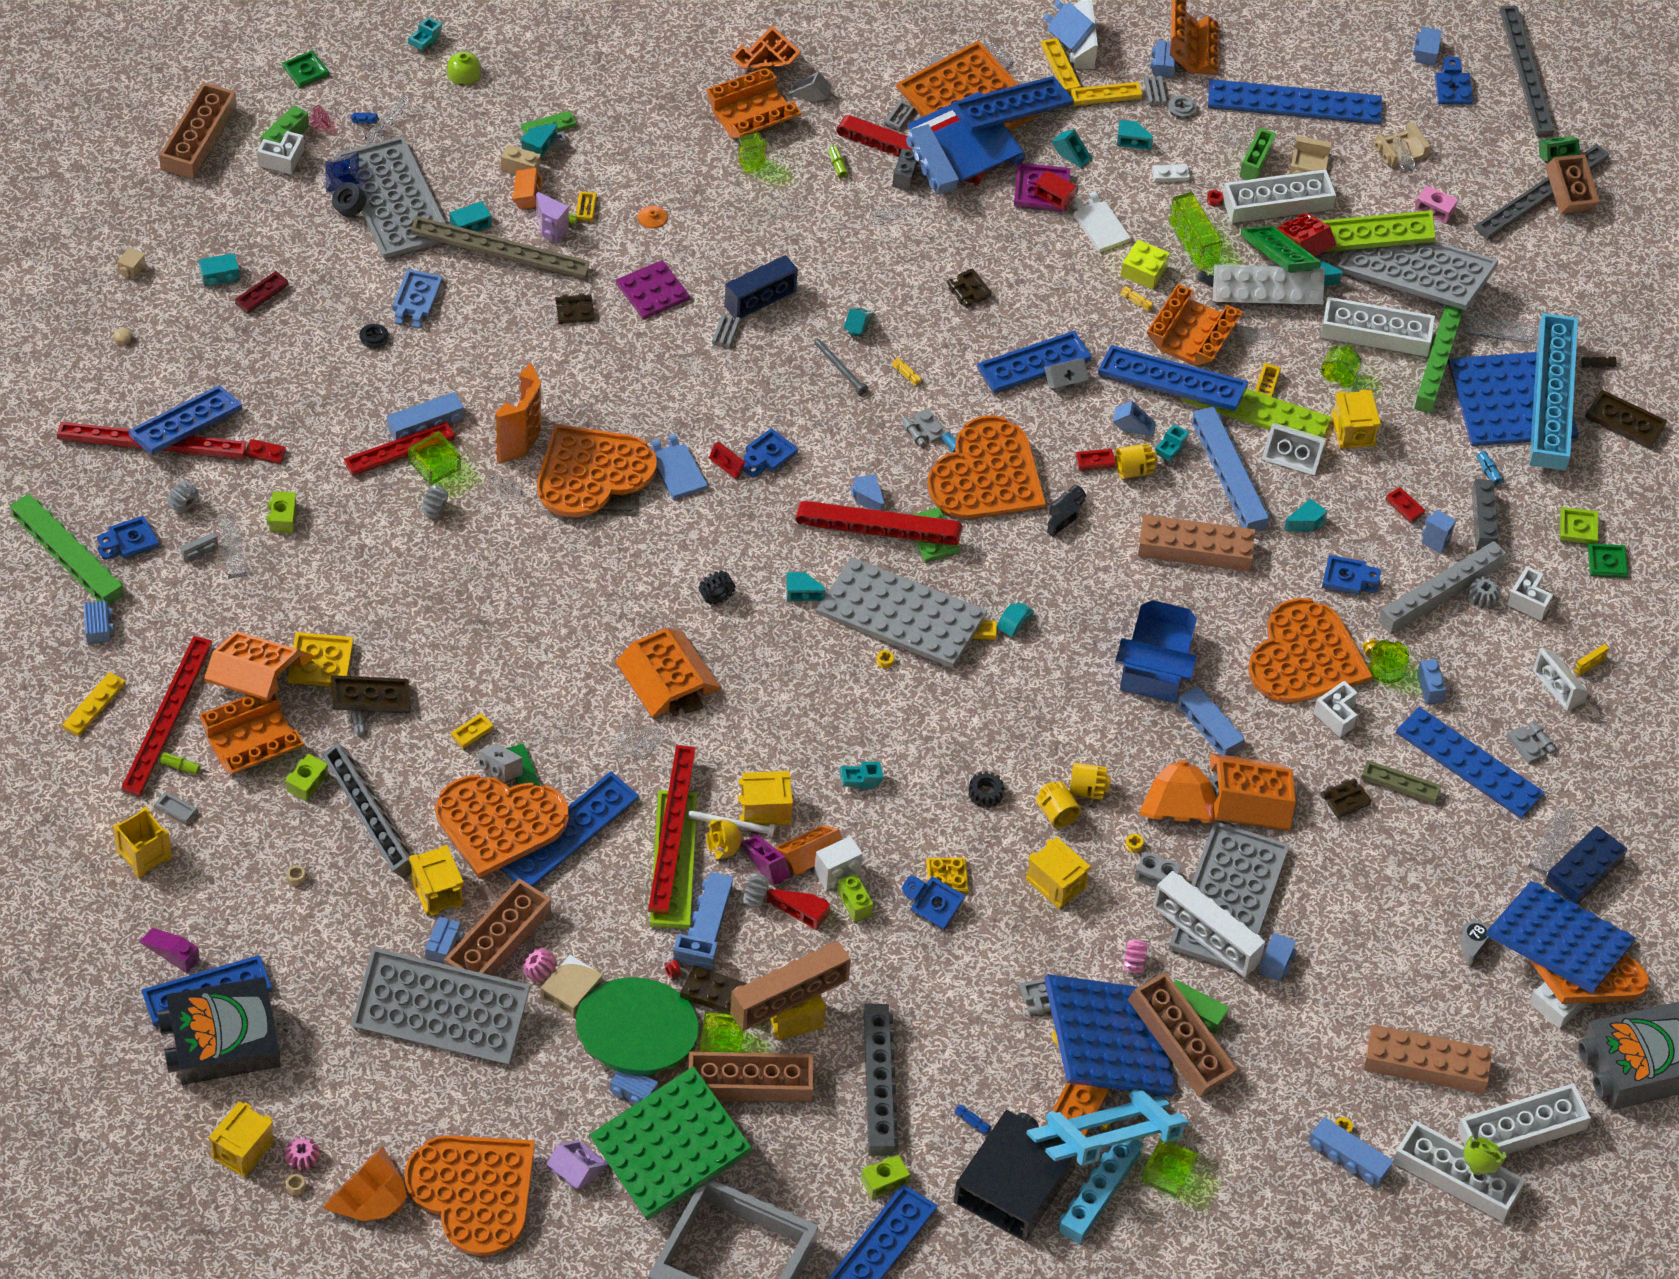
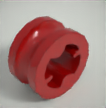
(1212, 201)
(672, 969)

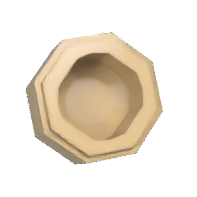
(122, 336)
(296, 875)
(295, 1184)

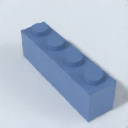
(932, 159)
(425, 415)
(1211, 722)
(711, 907)
(1350, 1152)

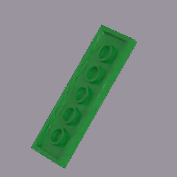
(1280, 248)

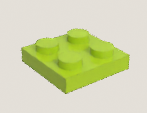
(1578, 525)

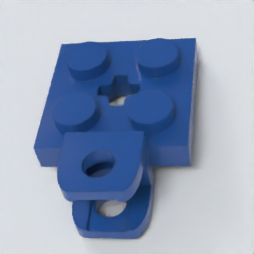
(1452, 77)
(759, 457)
(120, 541)
(1356, 573)
(926, 893)

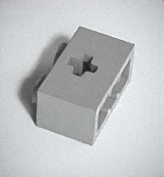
(1076, 370)
(500, 762)

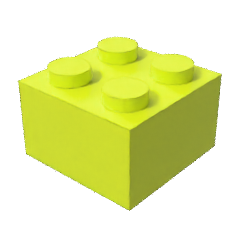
(1145, 264)

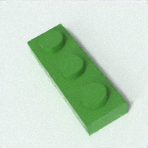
(564, 120)

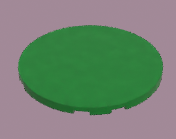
(636, 1026)

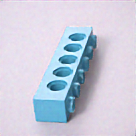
(1076, 1228)

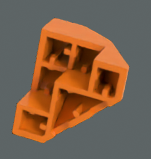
(769, 51)
(1180, 793)
(371, 1192)

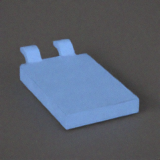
(1070, 25)
(416, 296)
(678, 468)

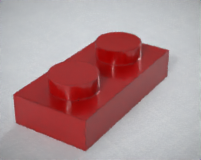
(265, 451)
(1095, 459)
(727, 460)
(1405, 504)

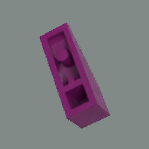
(767, 859)
(172, 948)

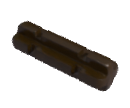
(1598, 362)

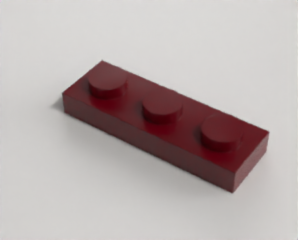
(261, 292)

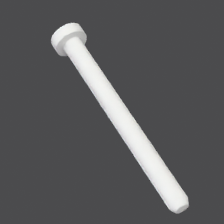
(769, 830)

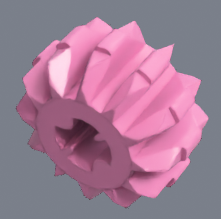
(1135, 956)
(540, 965)
(298, 1160)

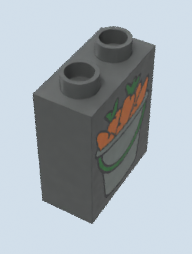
(1634, 1055)

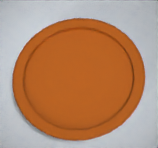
(652, 217)

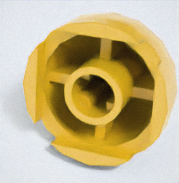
(725, 835)

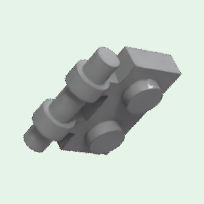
(927, 423)
(1527, 746)
(1035, 992)

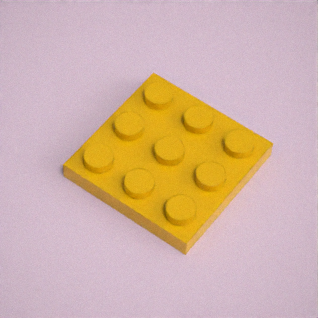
(330, 657)

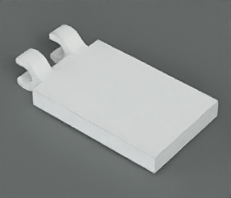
(1100, 223)

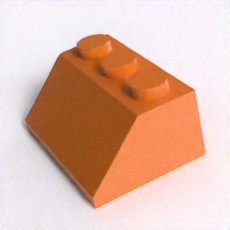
(802, 850)

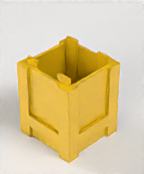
(1355, 419)
(766, 798)
(142, 842)
(1057, 872)
(436, 880)
(800, 1019)
(241, 1139)

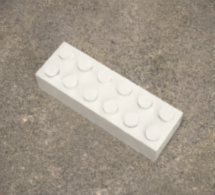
(1278, 196)
(1267, 285)
(1377, 326)
(1208, 924)
(1529, 1120)
(1443, 1165)

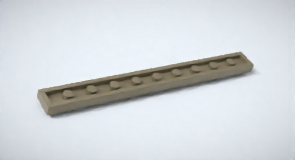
(500, 247)

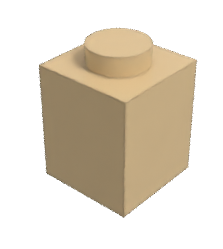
(131, 263)

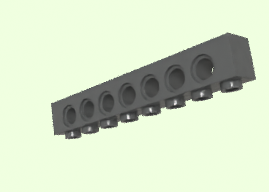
(369, 809)
(878, 1143)

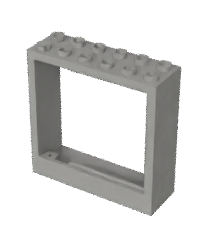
(746, 1207)

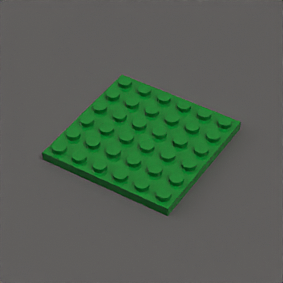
(670, 1143)

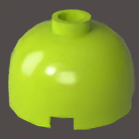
(464, 68)
(1482, 1156)

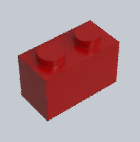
(1055, 190)

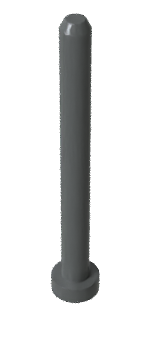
(861, 388)

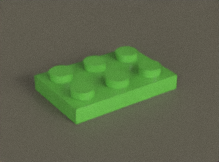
(934, 551)

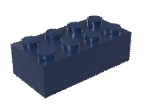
(761, 287)
(1586, 865)

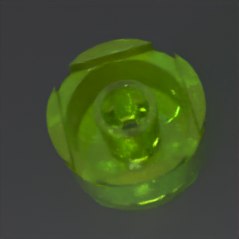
(1341, 365)
(1389, 661)

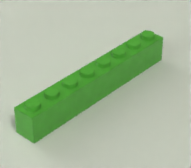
(1438, 359)
(66, 549)

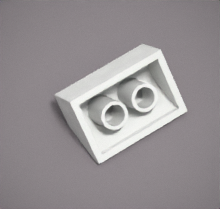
(1294, 448)
(1559, 679)

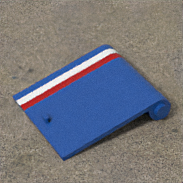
(971, 151)

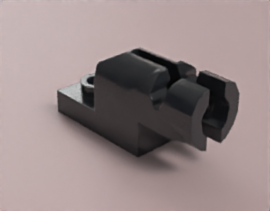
(1065, 509)

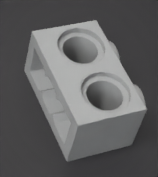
(1158, 870)

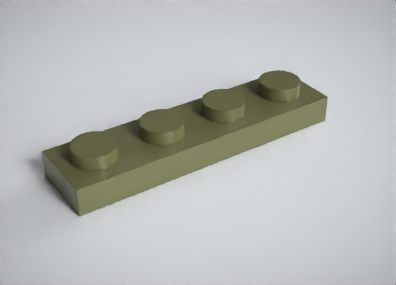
(1401, 782)

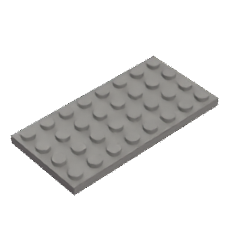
(394, 196)
(1424, 270)
(902, 612)
(1240, 876)
(441, 1006)

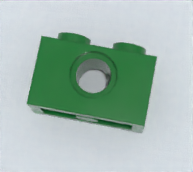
(1558, 147)

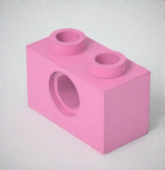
(1441, 203)

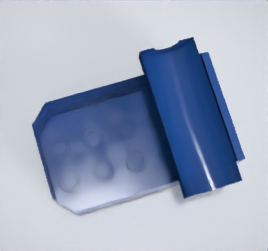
(1158, 651)

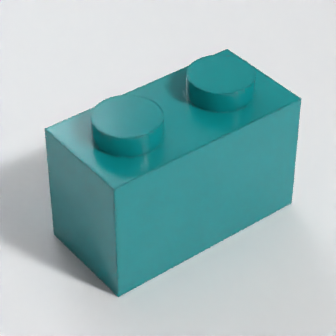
(472, 217)
(219, 269)

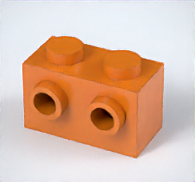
(526, 186)

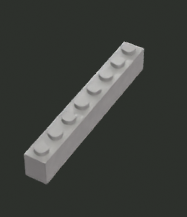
(1441, 587)

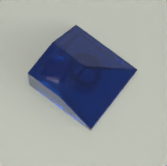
(342, 171)

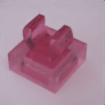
(320, 117)

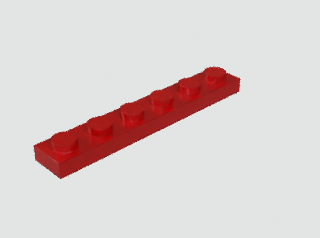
(392, 450)

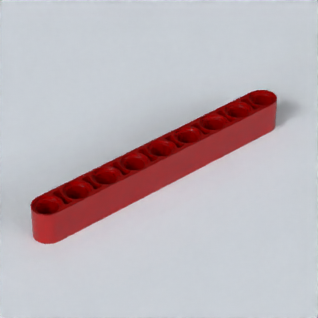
(880, 137)
(879, 523)

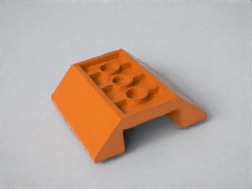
(1193, 42)
(750, 103)
(1190, 328)
(519, 425)
(252, 664)
(664, 669)
(248, 732)
(1253, 792)

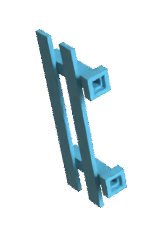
(1089, 1148)

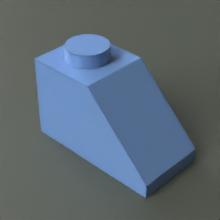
(1133, 419)
(867, 492)

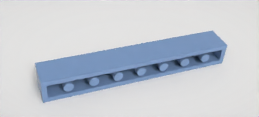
(1230, 469)

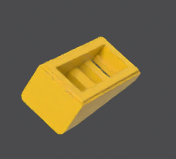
(1272, 370)

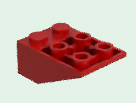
(1309, 233)

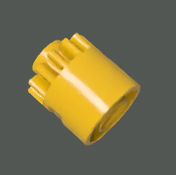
(1135, 460)
(1089, 781)
(1058, 804)

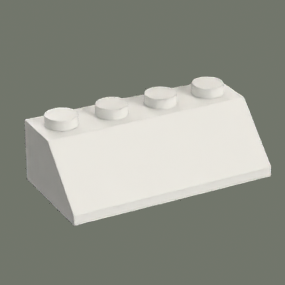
(1086, 55)

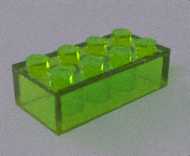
(1195, 231)

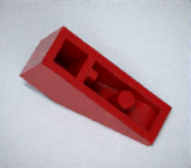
(802, 906)

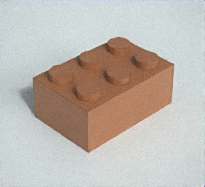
(1572, 184)

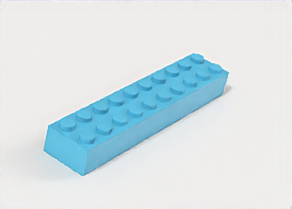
(1553, 392)

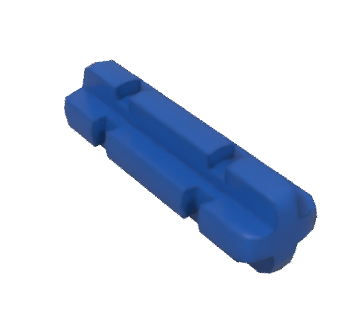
(368, 118)
(972, 1119)

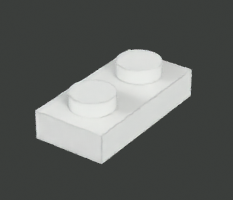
(1170, 173)

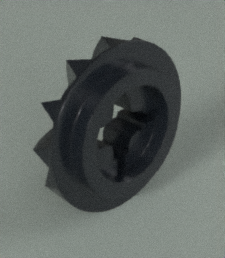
(366, 335)

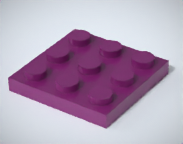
(1025, 184)
(652, 289)

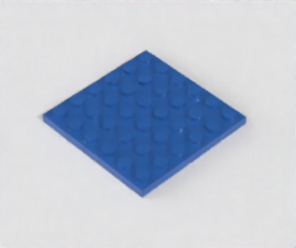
(1497, 397)
(1561, 936)
(1105, 1037)

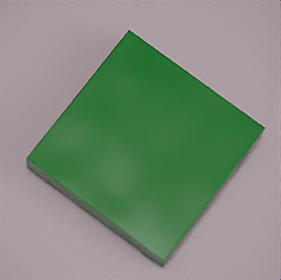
(305, 69)
(1607, 560)

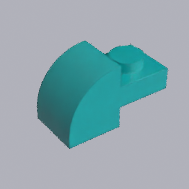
(426, 35)
(1172, 443)
(1014, 618)
(865, 776)

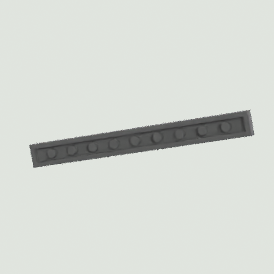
(1526, 71)
(1531, 199)

